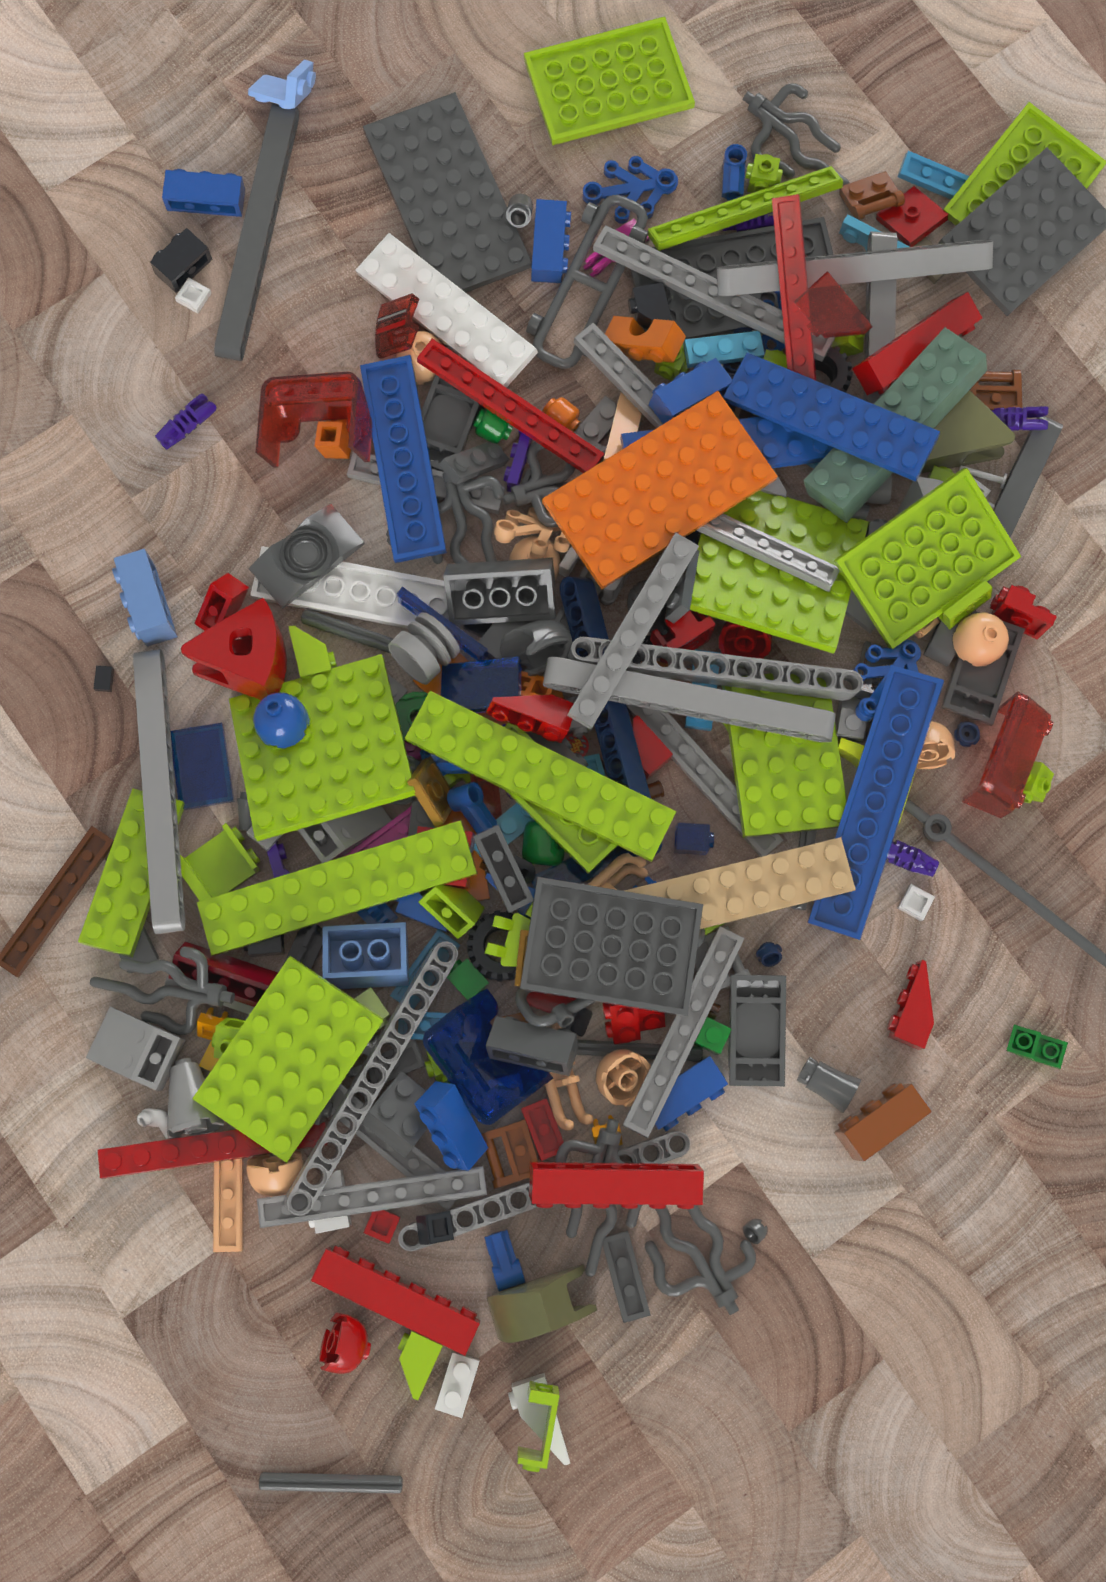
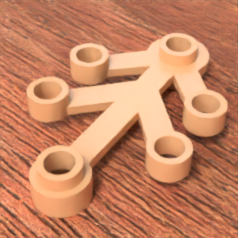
(507, 529)

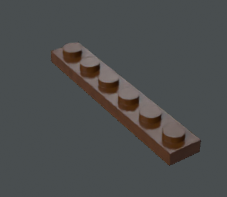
(55, 901)

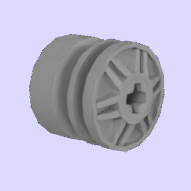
(424, 648)

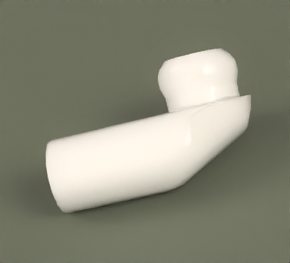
(154, 1118)

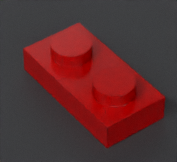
(543, 1128)

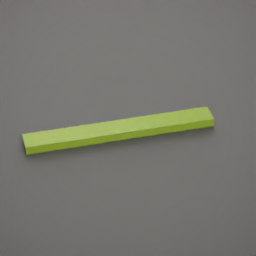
(742, 208)

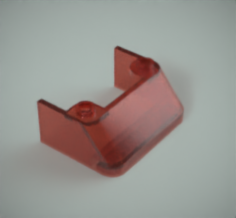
(831, 310)
(307, 398)
(1011, 756)

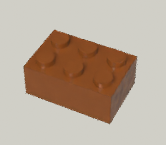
(881, 1121)

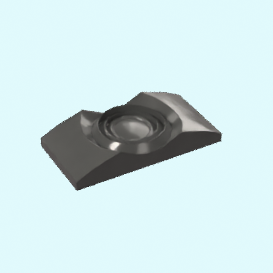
(447, 420)
(306, 555)
(979, 690)
(757, 1030)

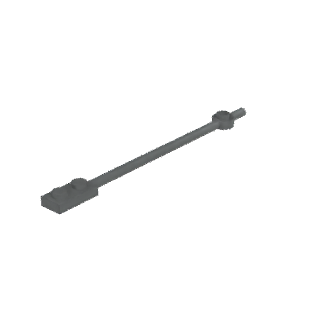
(946, 835)

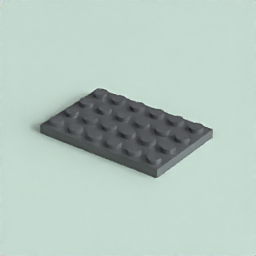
(1035, 228)
(611, 946)

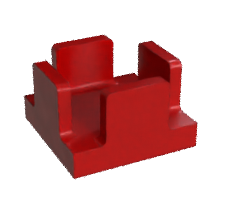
(687, 633)

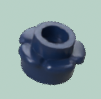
(972, 729)
(769, 954)

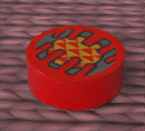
(579, 744)

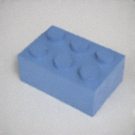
(144, 598)
(366, 955)

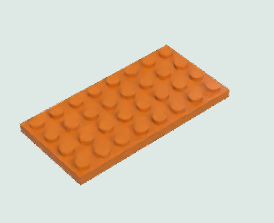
(659, 487)

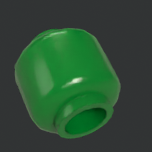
(491, 427)

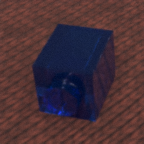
(693, 839)

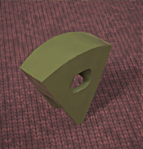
(969, 436)
(537, 1307)

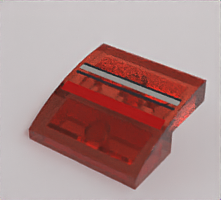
(395, 327)

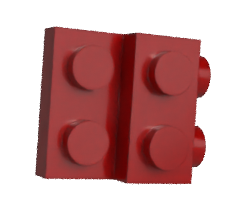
(1017, 608)
(627, 1022)

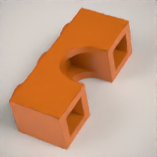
(657, 344)
(333, 439)

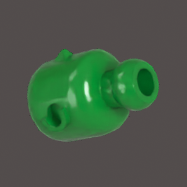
(540, 847)

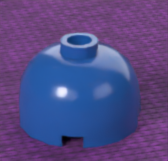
(280, 720)

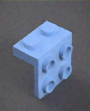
(285, 92)

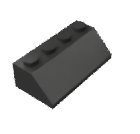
(500, 591)

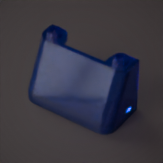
(460, 1051)

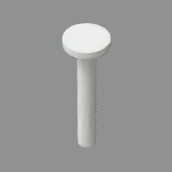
(988, 476)

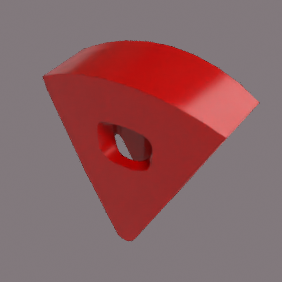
(241, 652)

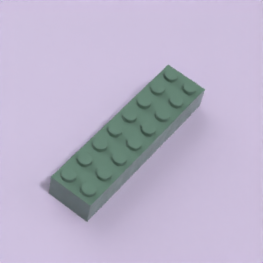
(920, 393)

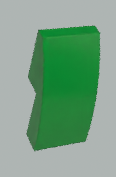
(1037, 1047)

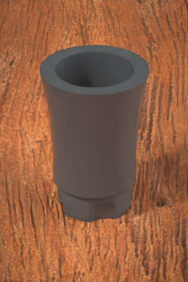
(829, 1083)

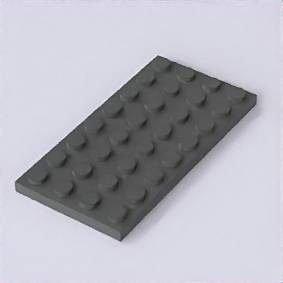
(447, 193)
(722, 250)

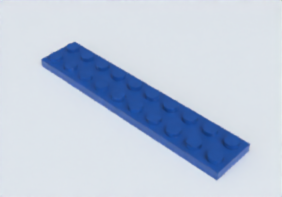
(879, 794)

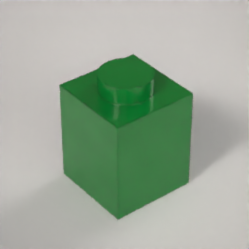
(467, 979)
(712, 1036)

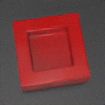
(382, 1225)

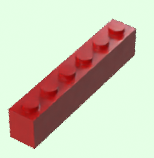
(894, 358)
(616, 1184)
(396, 1300)

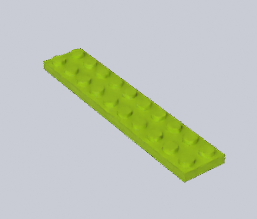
(540, 776)
(336, 888)

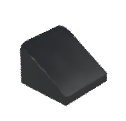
(580, 1022)
(434, 1228)

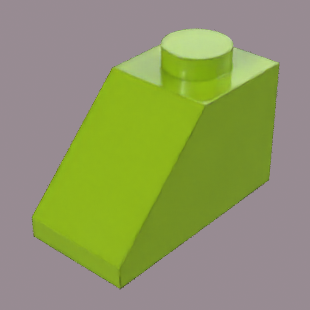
(311, 654)
(452, 908)
(418, 1360)

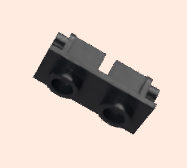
(307, 945)

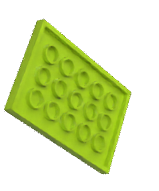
(608, 80)
(1019, 145)
(927, 558)
(785, 779)
(288, 1059)

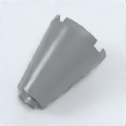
(183, 1112)

